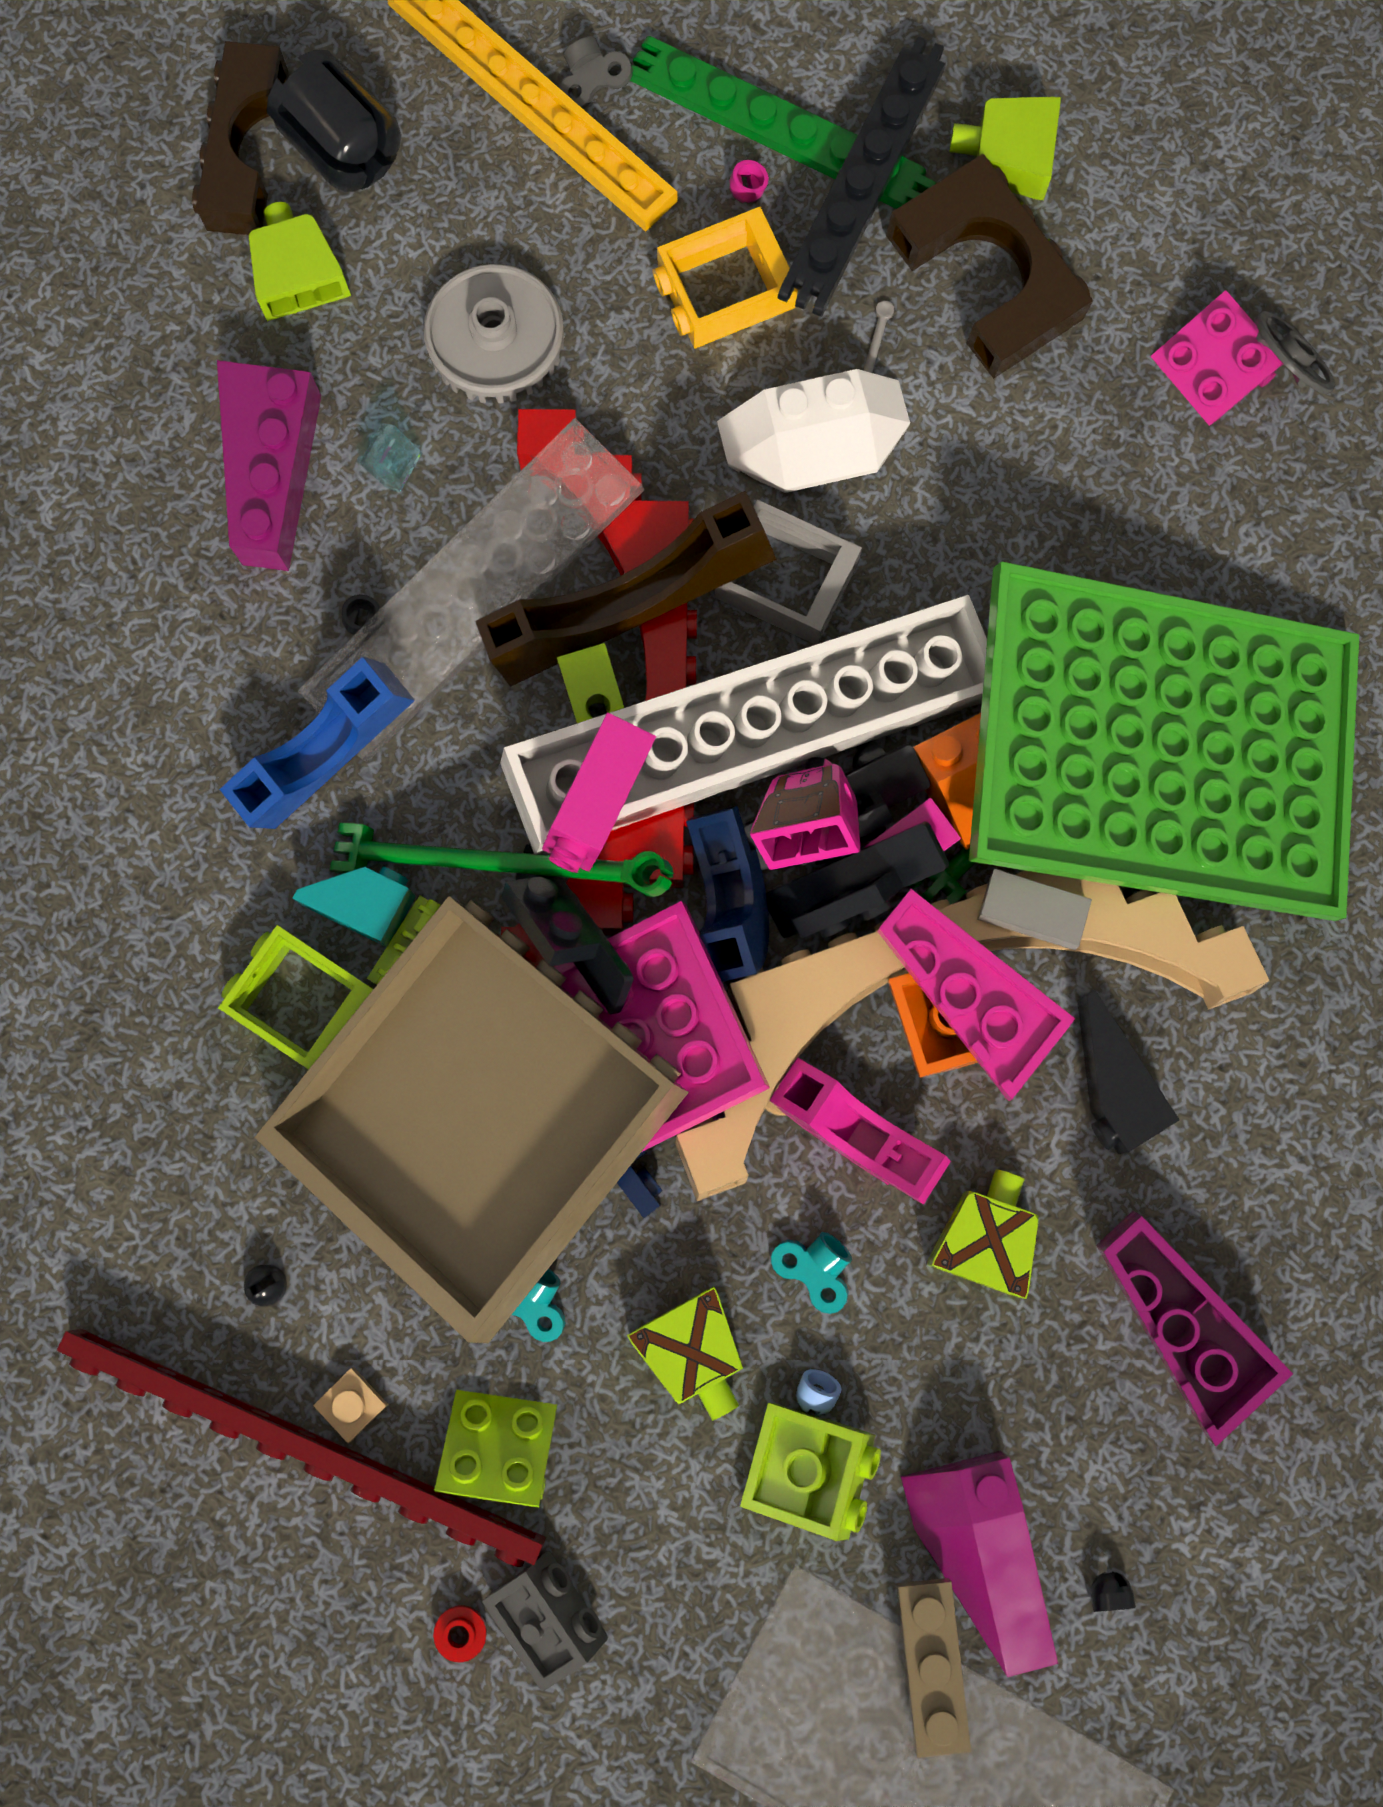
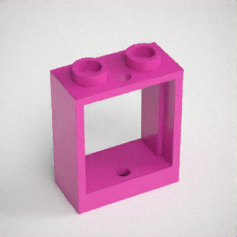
(597, 794)

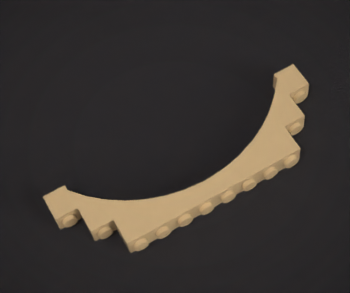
(804, 995)

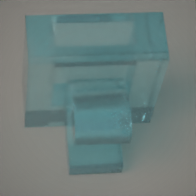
(390, 457)

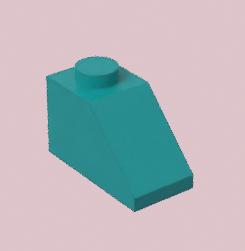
(361, 901)

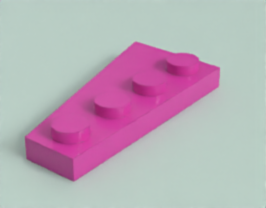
(984, 1000)

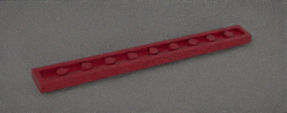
(321, 1456)

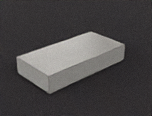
(1034, 909)

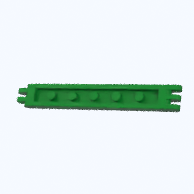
(761, 116)

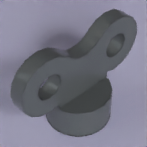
(592, 70)

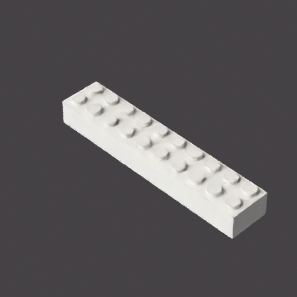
(768, 716)

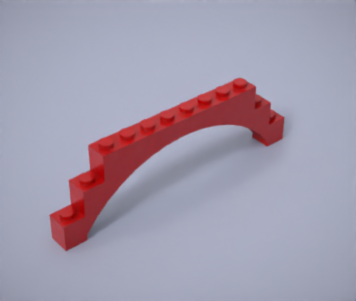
(631, 541)

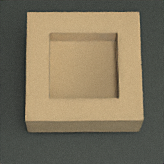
(350, 1405)

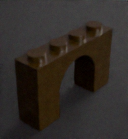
(980, 206)

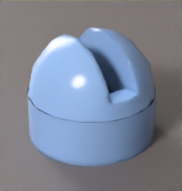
(810, 1397)

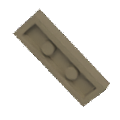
(933, 1668)

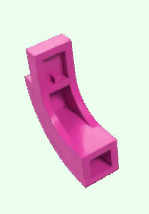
(857, 1132)

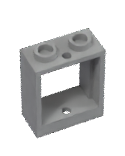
(812, 540)

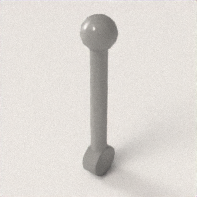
(884, 312)

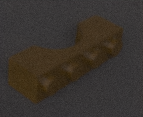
(230, 192)

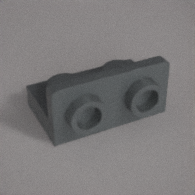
(546, 1621)

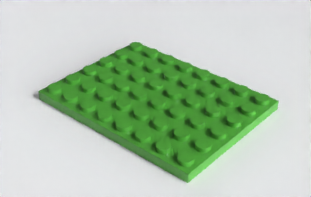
(1165, 745)

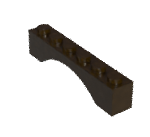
(708, 554)

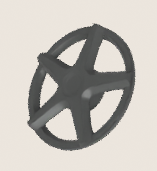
(1294, 352)

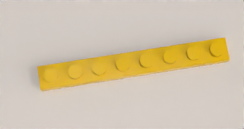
(541, 107)

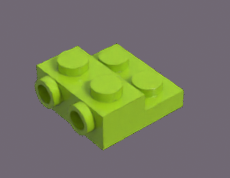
(811, 1472)

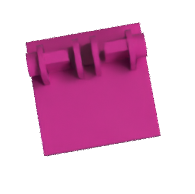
(1217, 358)

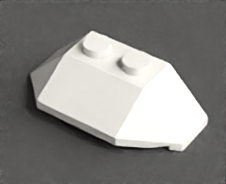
(816, 430)

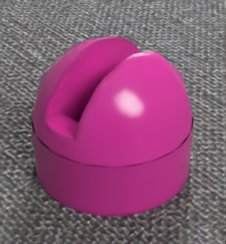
(756, 178)

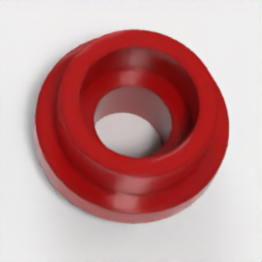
(467, 1618)

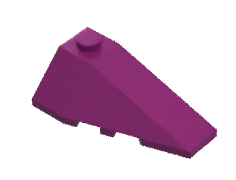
(981, 1541)

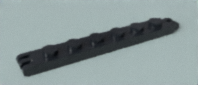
(864, 177)

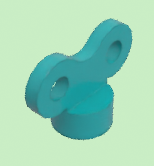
(816, 1268)
(539, 1304)

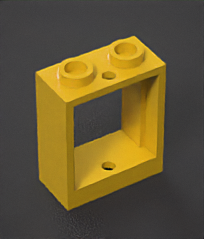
(713, 242)

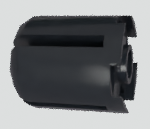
(335, 122)

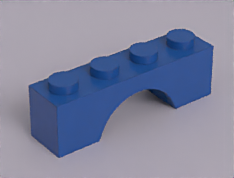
(353, 715)

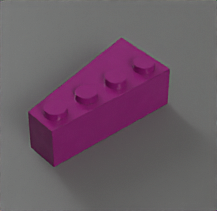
(266, 457)
(1209, 1349)

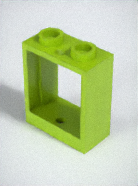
(267, 956)

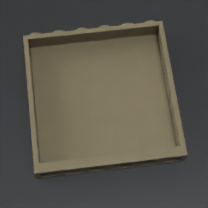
(471, 1118)

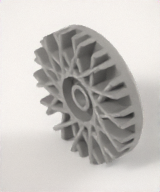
(494, 332)

